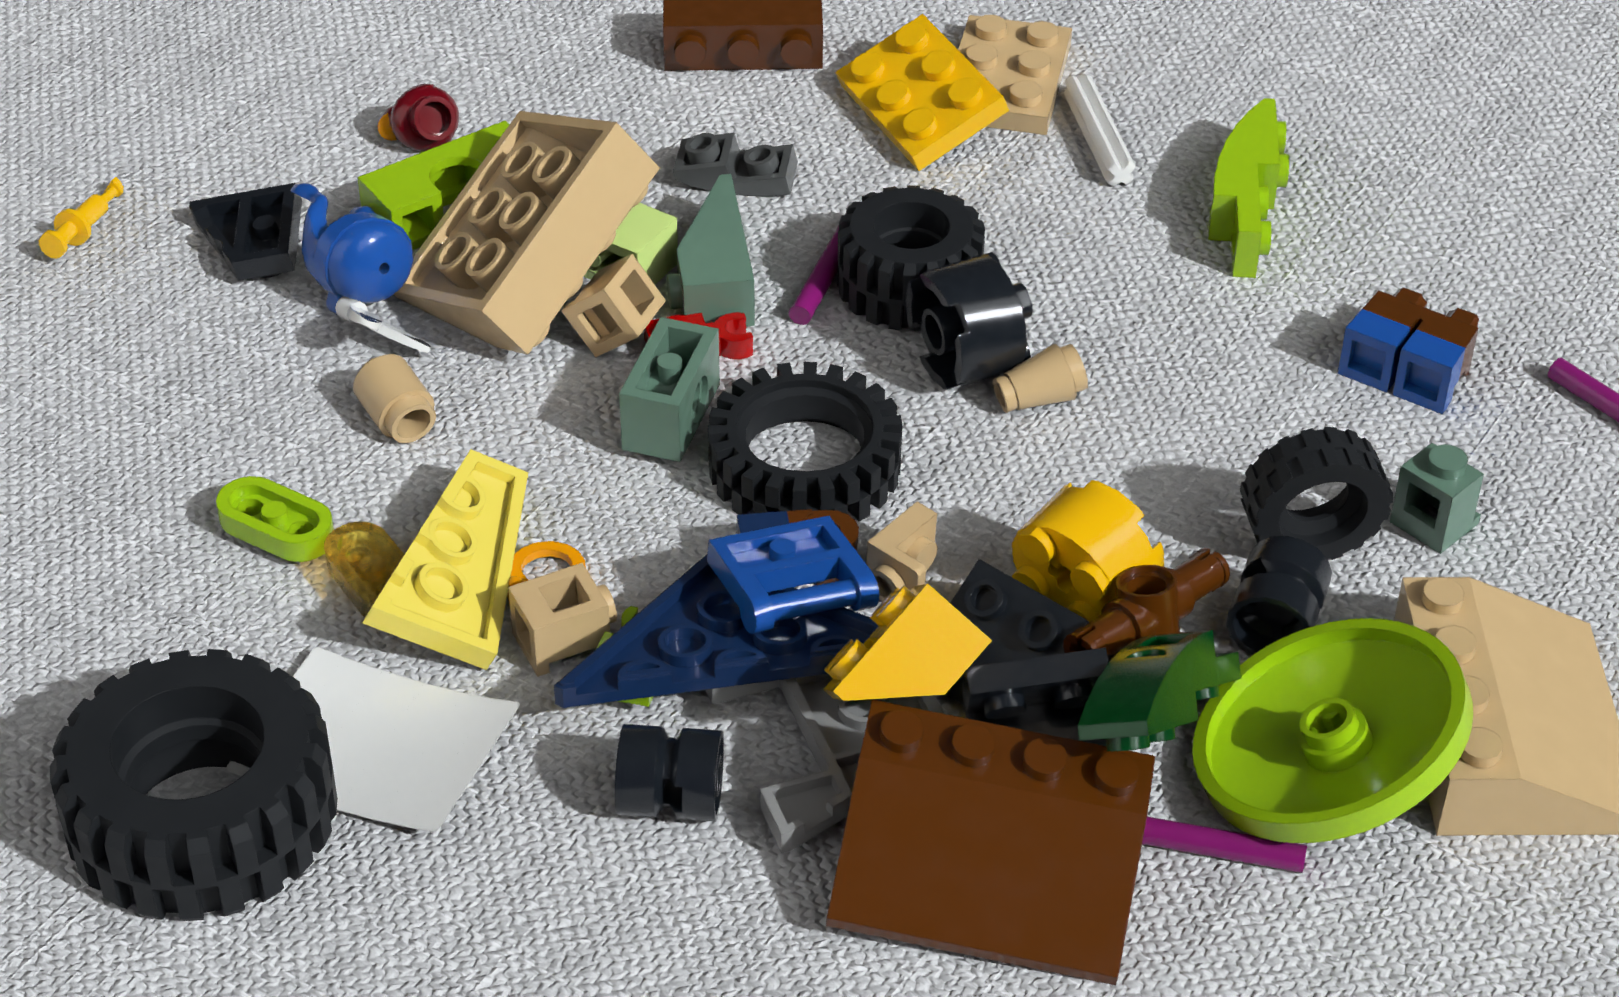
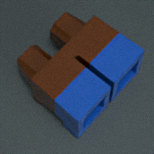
(1409, 346)

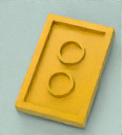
(921, 92)

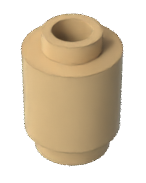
(395, 398)

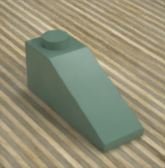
(714, 261)

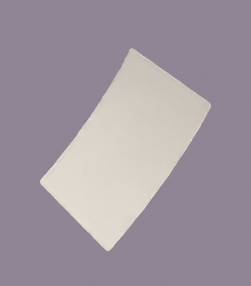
(396, 742)

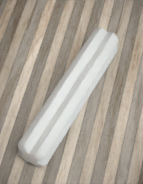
(1099, 130)

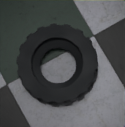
(1312, 460)

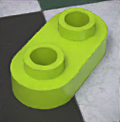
(274, 518)

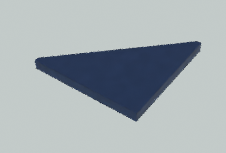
(698, 642)

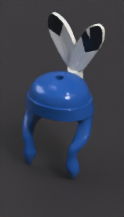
(357, 262)

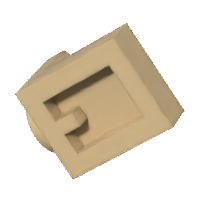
(903, 550)

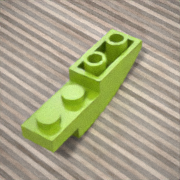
(1246, 186)

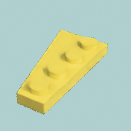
(458, 568)

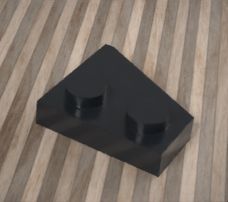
(252, 229)

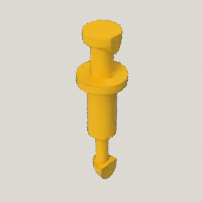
(75, 225)

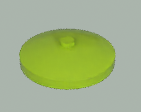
(1333, 730)

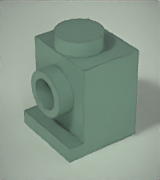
(1445, 481)

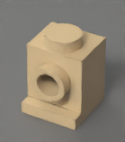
(614, 306)
(559, 615)

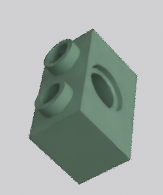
(669, 389)

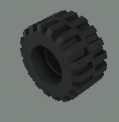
(895, 240)

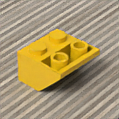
(913, 652)

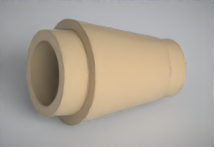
(1042, 379)

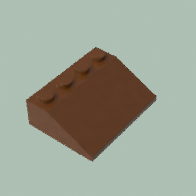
(992, 842)

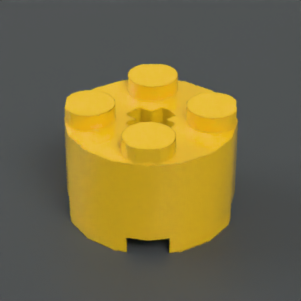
(1081, 546)

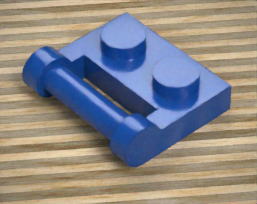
(787, 558)

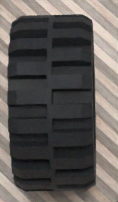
(205, 848)

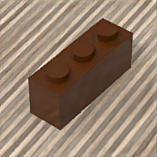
(742, 34)

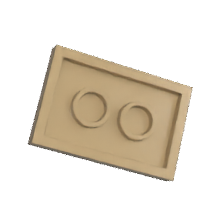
(1022, 63)

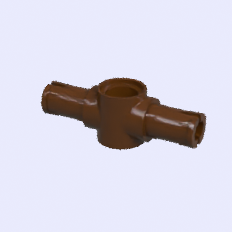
(1150, 602)

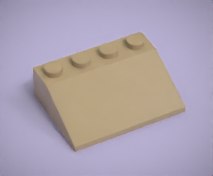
(528, 227)
(1542, 714)

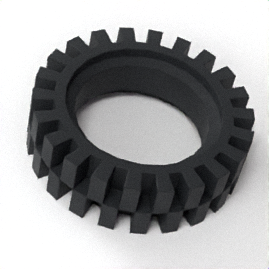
(810, 399)

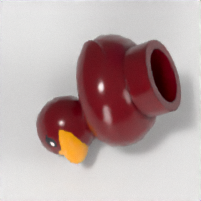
(421, 118)

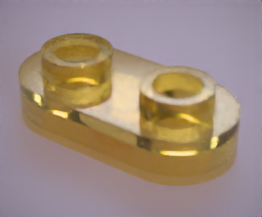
(361, 561)

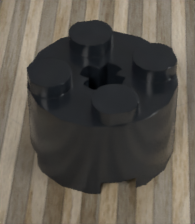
(969, 320)

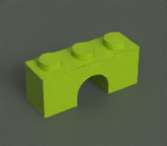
(421, 185)

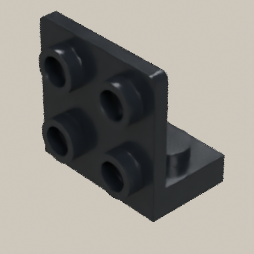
(1013, 617)
(1035, 692)

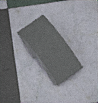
(755, 171)

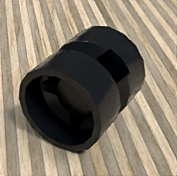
(1278, 592)
(669, 772)

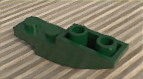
(1155, 688)

